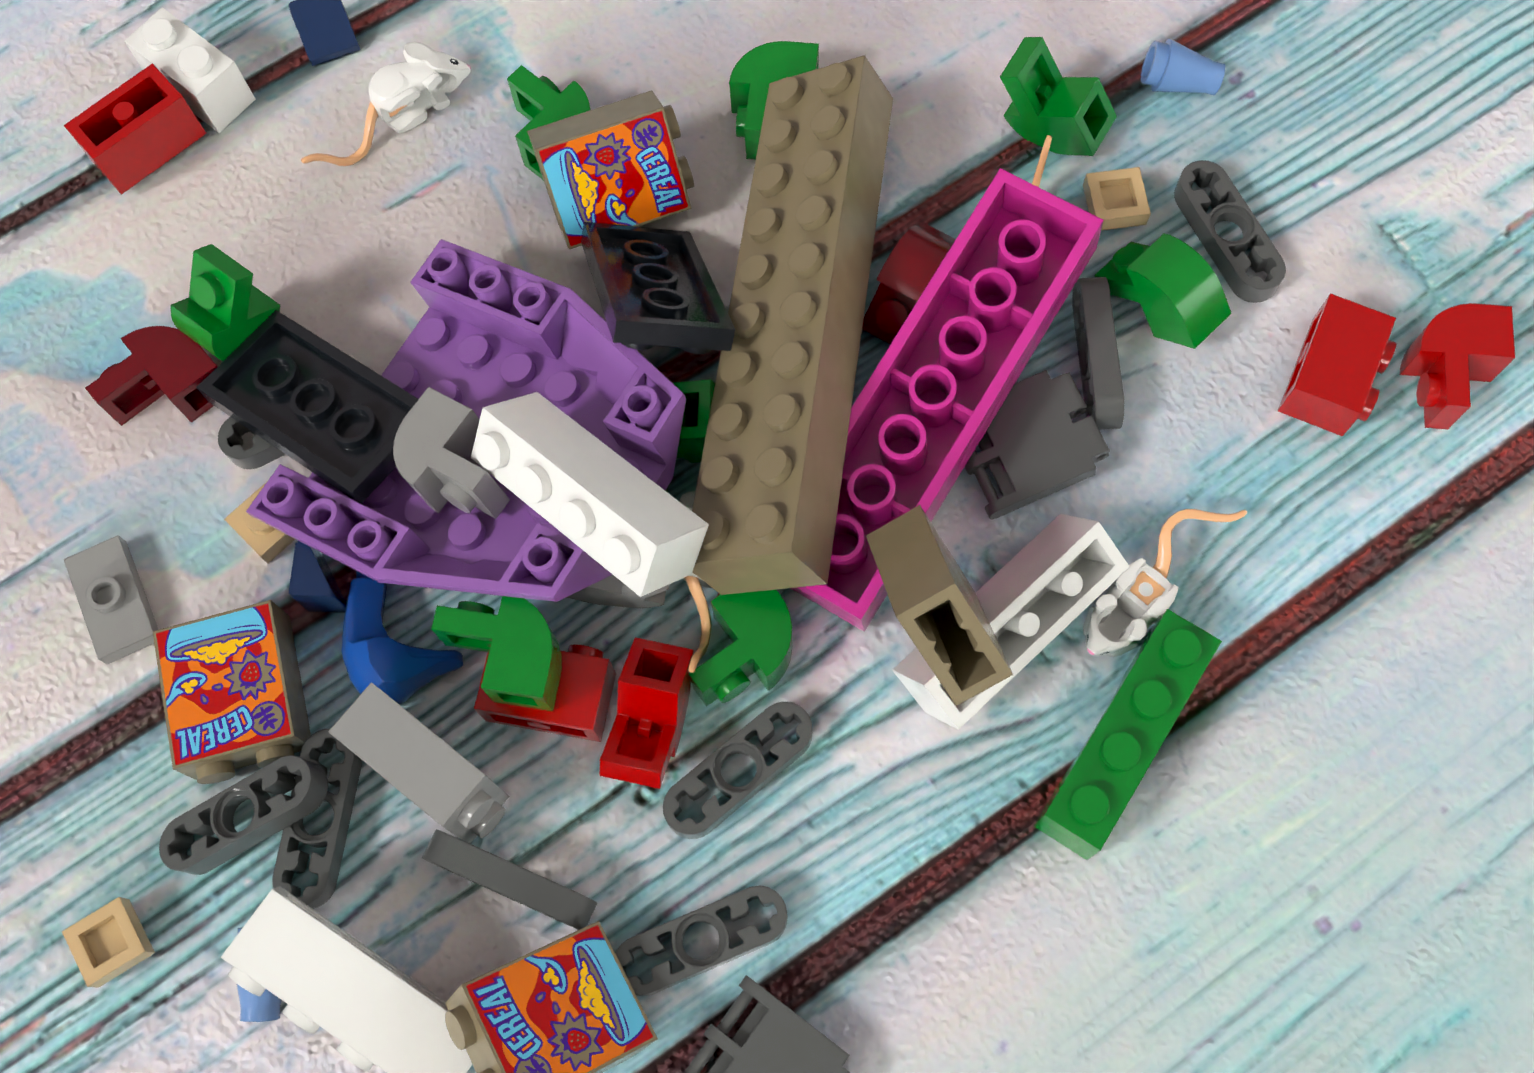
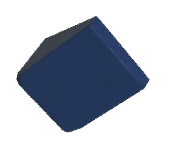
(323, 29)
(313, 582)

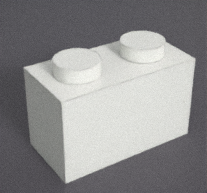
(194, 67)

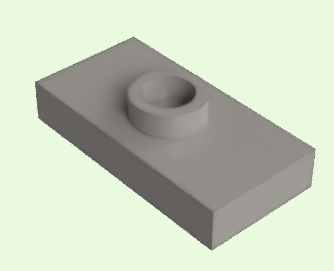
(111, 599)

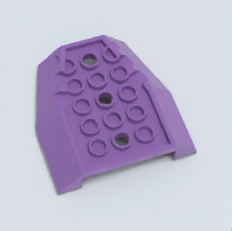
(481, 343)

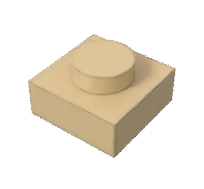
(1117, 198)
(259, 536)
(108, 942)

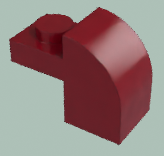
(905, 279)
(159, 364)

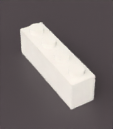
(589, 492)
(1027, 606)
(343, 989)

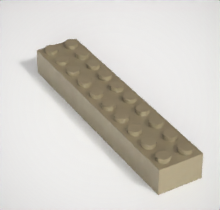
(798, 321)

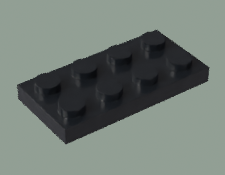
(655, 289)
(312, 404)

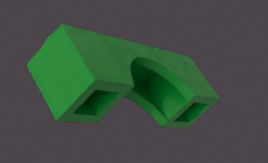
(1128, 735)

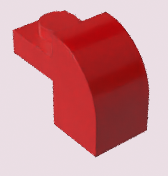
(1451, 351)
(649, 713)

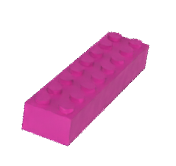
(950, 373)

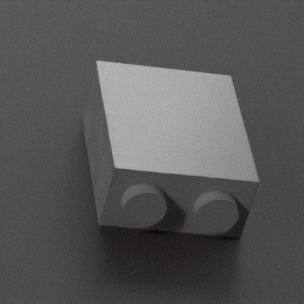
(421, 765)

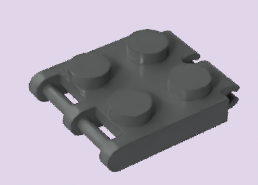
(1036, 445)
(768, 1041)

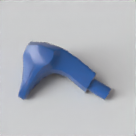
(376, 657)

